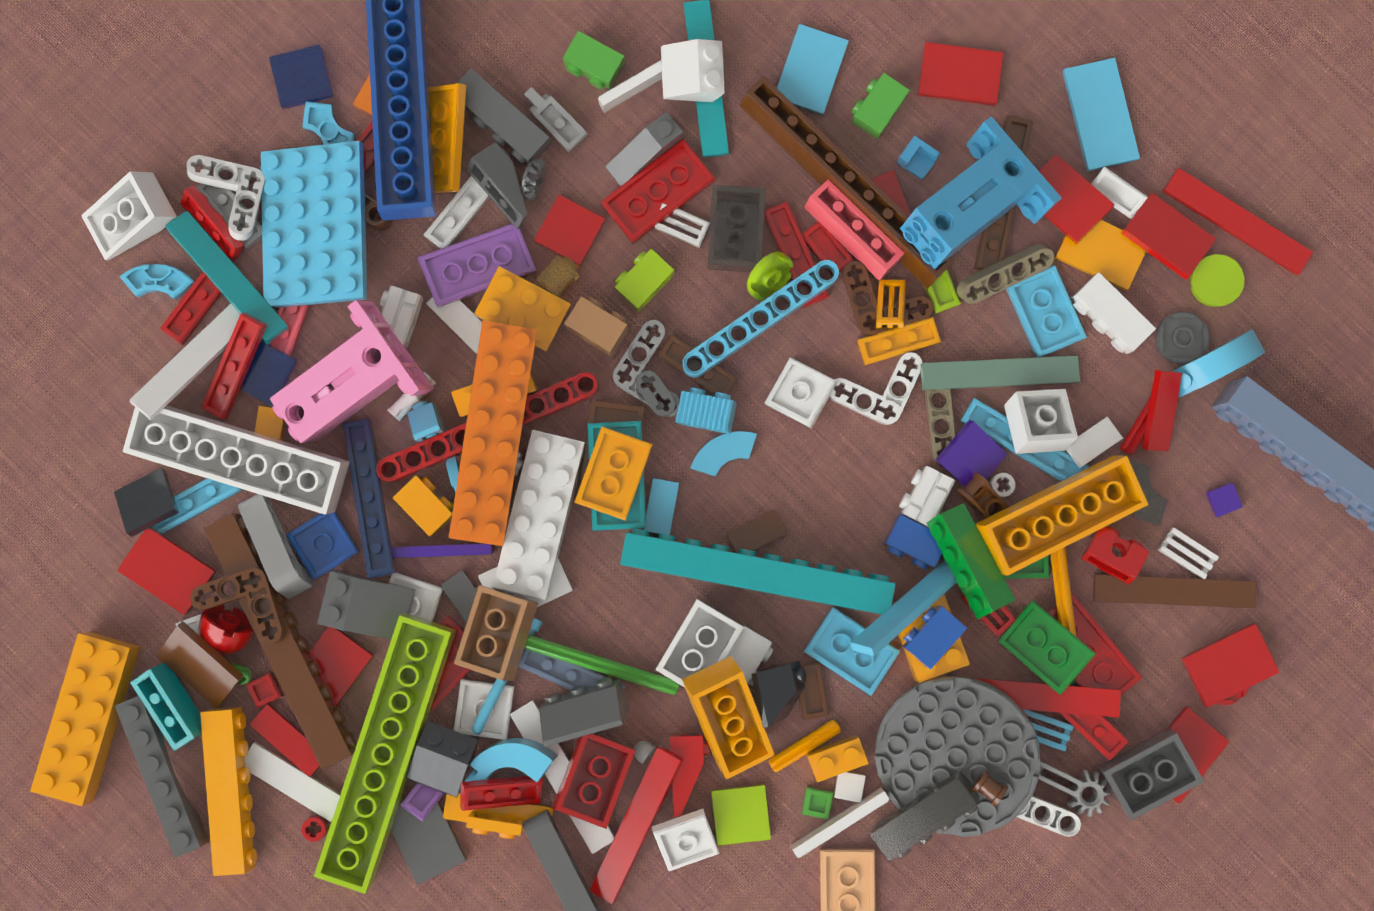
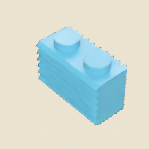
(706, 411)

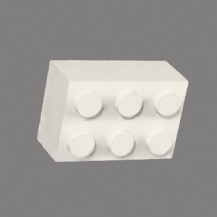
(699, 643)

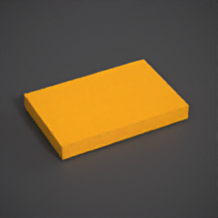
(1104, 252)
(613, 473)

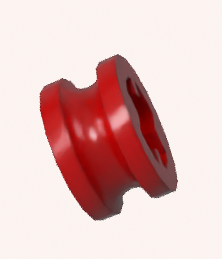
(308, 835)

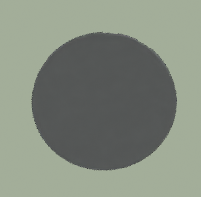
(954, 727)

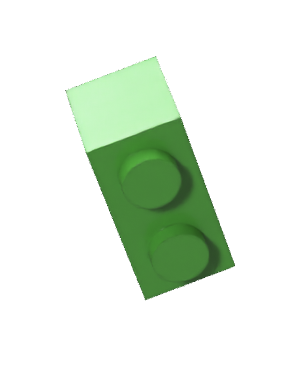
(593, 61)
(879, 106)

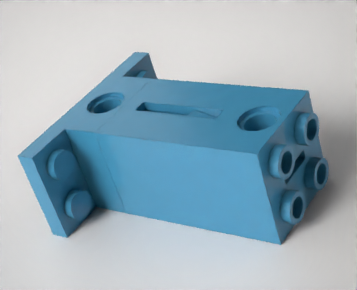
(979, 197)

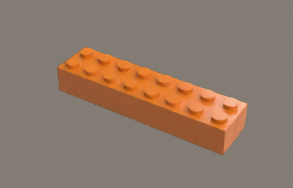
(492, 433)

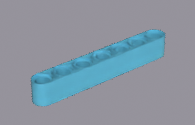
(767, 308)

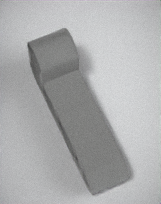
(273, 548)

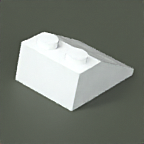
(128, 214)

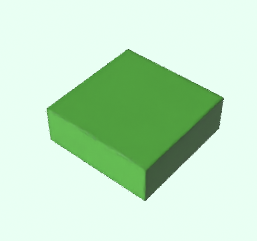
(817, 802)

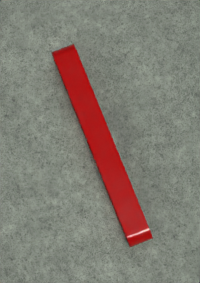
(450, 437)

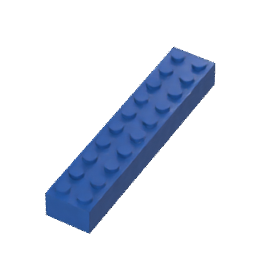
(400, 109)

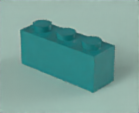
(169, 705)

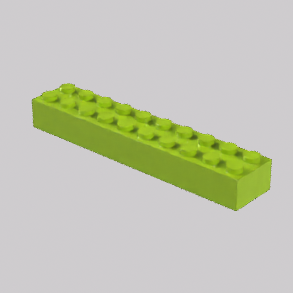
(384, 753)

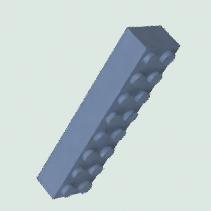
(1299, 446)

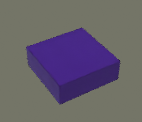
(1224, 499)

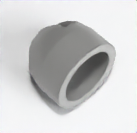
(643, 751)

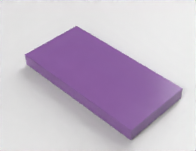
(471, 264)

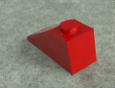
(692, 749)

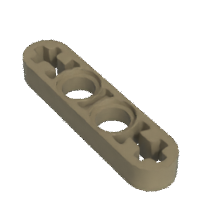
(1004, 269)
(935, 414)

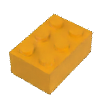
(522, 304)
(950, 661)

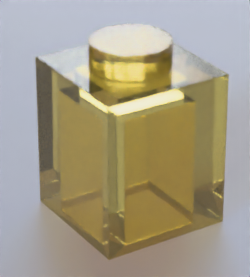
(558, 276)

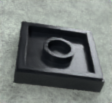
(146, 502)

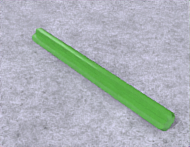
(601, 665)

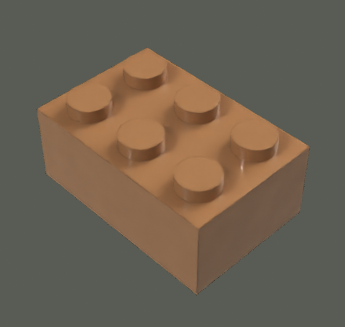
(496, 633)

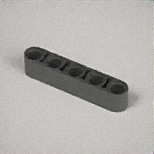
(559, 863)

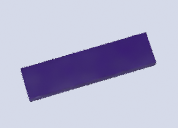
(442, 550)

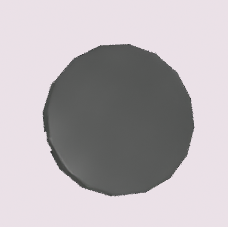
(1181, 338)

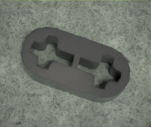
(660, 389)

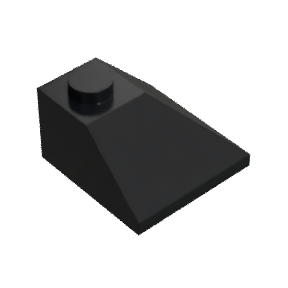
(778, 690)

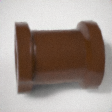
(989, 788)

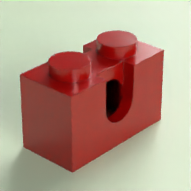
(1100, 554)

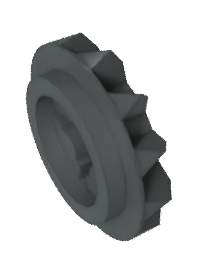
(533, 179)

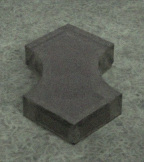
(1156, 506)

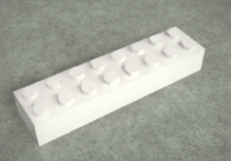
(238, 458)

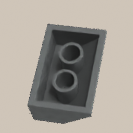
(582, 711)

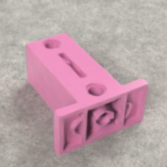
(349, 378)

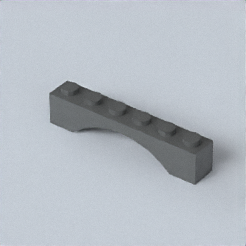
(176, 814)

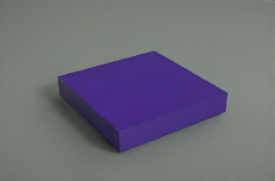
(971, 453)

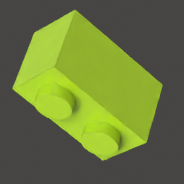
(643, 279)

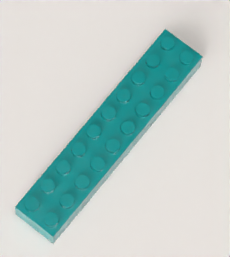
(757, 573)

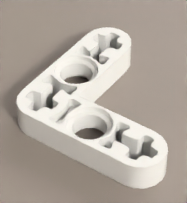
(237, 183)
(888, 398)

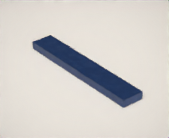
(369, 498)

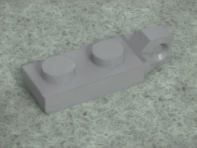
(555, 120)

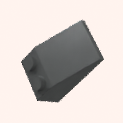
(363, 604)

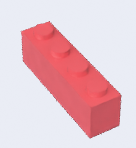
(853, 229)

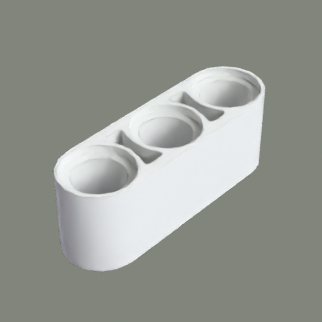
(1052, 818)

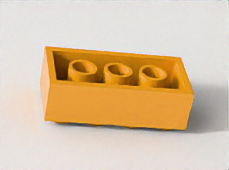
(728, 717)

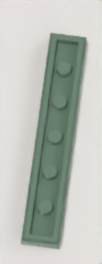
(1000, 373)

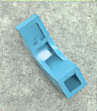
(1219, 362)
(517, 753)

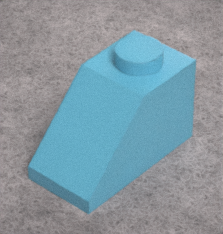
(425, 421)

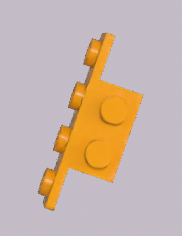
(504, 820)

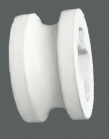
(1010, 484)

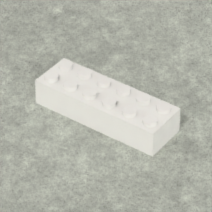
(539, 514)

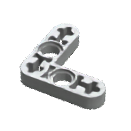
(630, 387)

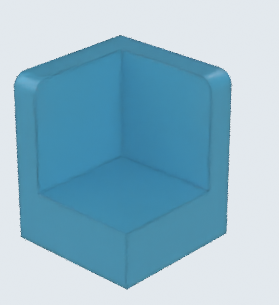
(918, 158)

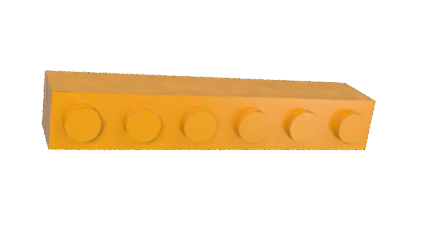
(228, 791)

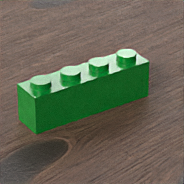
(970, 561)

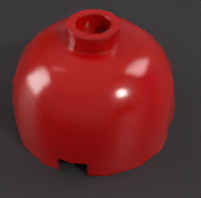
(225, 629)

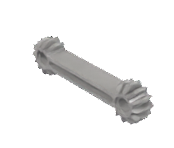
(1077, 787)

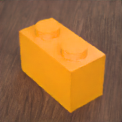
(425, 505)
(837, 758)

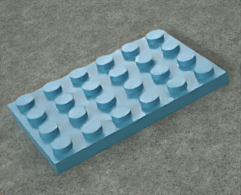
(314, 225)

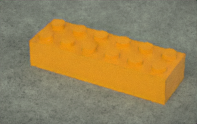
(1062, 514)
(85, 718)

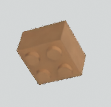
(597, 326)

